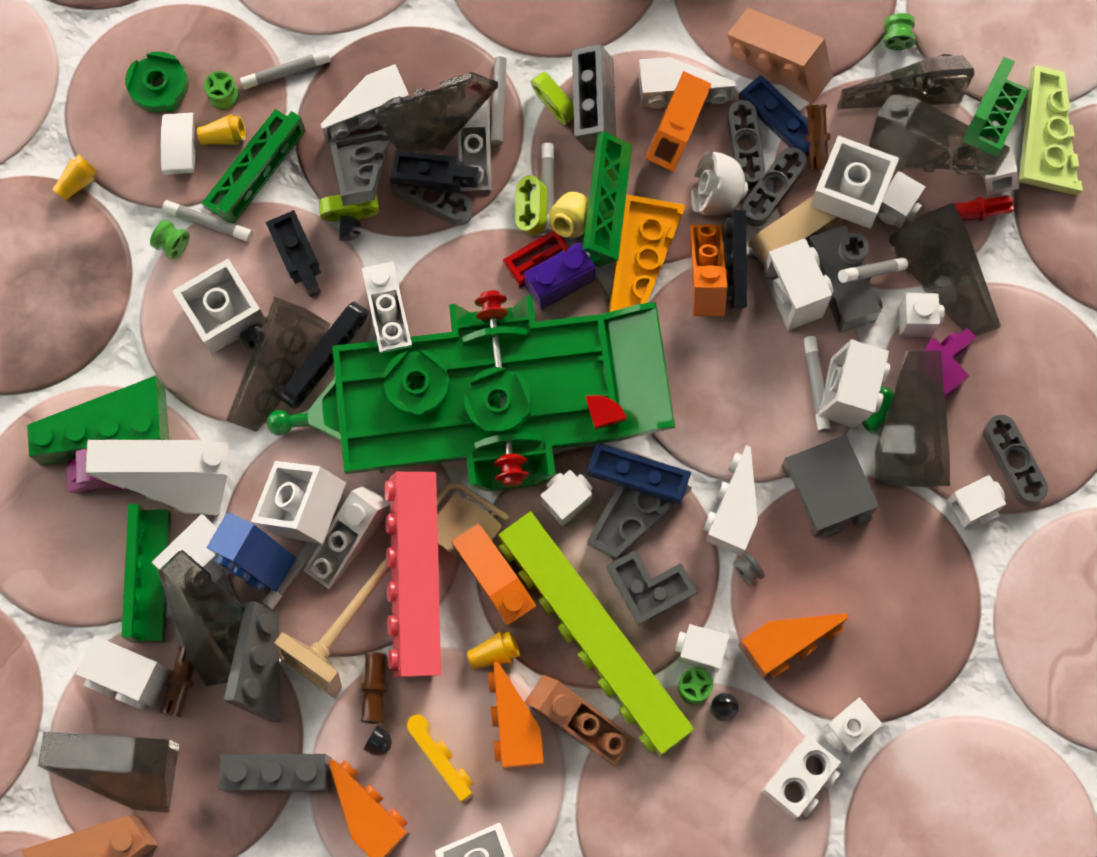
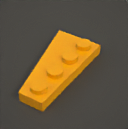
(643, 248)

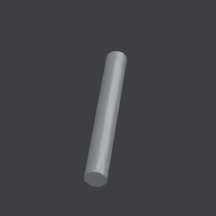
(498, 101)

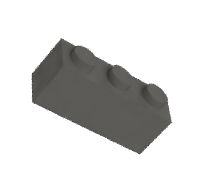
(593, 94)
(851, 302)
(275, 773)

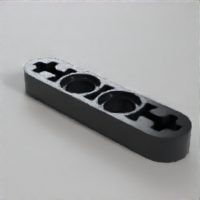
(321, 356)

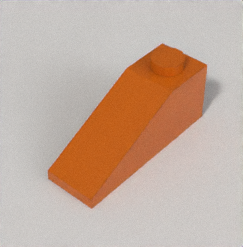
(493, 574)

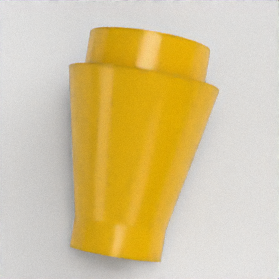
(224, 131)
(74, 177)
(498, 648)

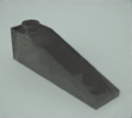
(932, 80)
(434, 116)
(279, 350)
(915, 429)
(204, 617)
(122, 768)

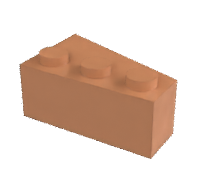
(782, 53)
(114, 838)

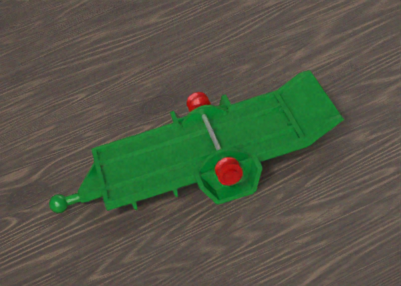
(558, 358)

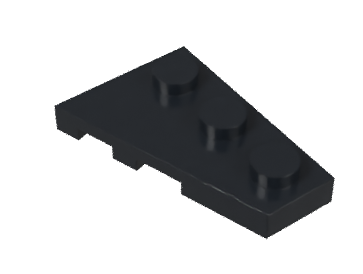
(736, 258)

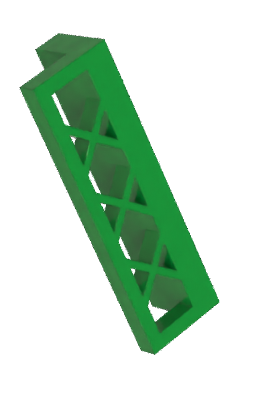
(989, 111)
(257, 170)
(607, 199)
(143, 591)

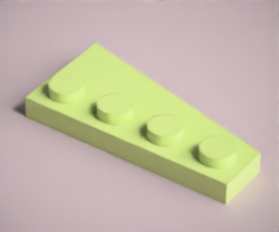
(1047, 135)

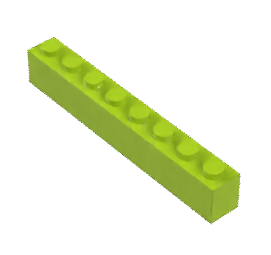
(595, 634)

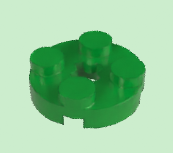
(160, 98)
(417, 401)
(493, 419)

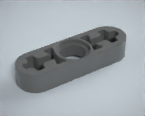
(750, 131)
(774, 172)
(454, 198)
(1035, 476)

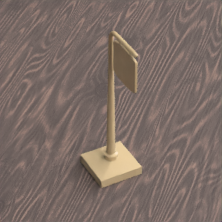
(452, 521)

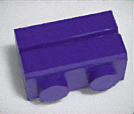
(559, 276)

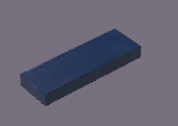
(777, 113)
(638, 473)

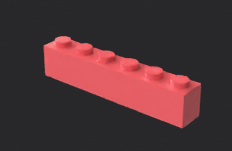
(413, 575)

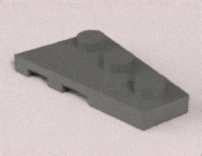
(359, 165)
(626, 520)
(255, 665)

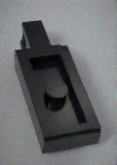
(432, 171)
(295, 250)

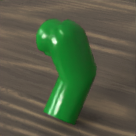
(877, 419)

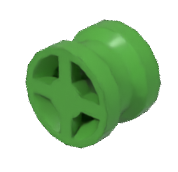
(899, 31)
(221, 82)
(169, 239)
(700, 683)

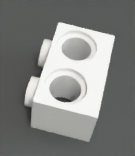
(795, 772)

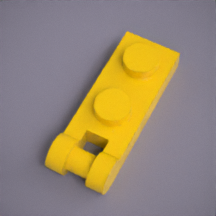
(439, 756)

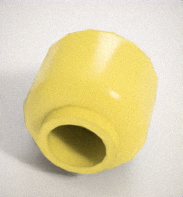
(569, 215)

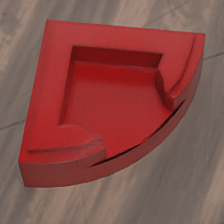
(604, 411)

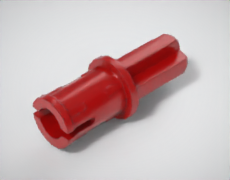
(984, 208)

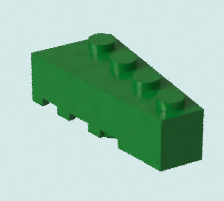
(124, 414)

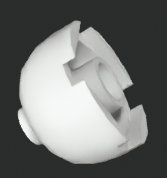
(719, 185)

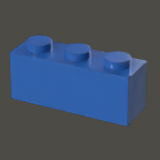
(250, 553)

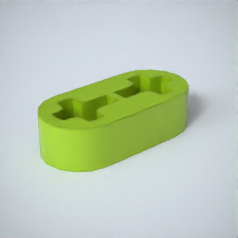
(553, 98)
(535, 205)
(332, 207)

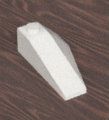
(175, 472)

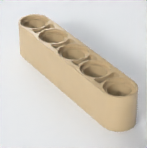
(792, 227)

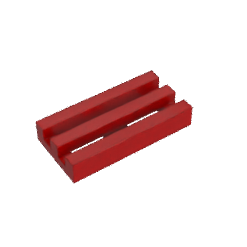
(528, 250)

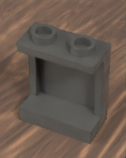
(831, 486)

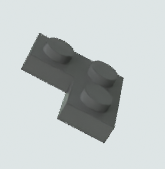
(646, 595)

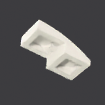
(177, 143)

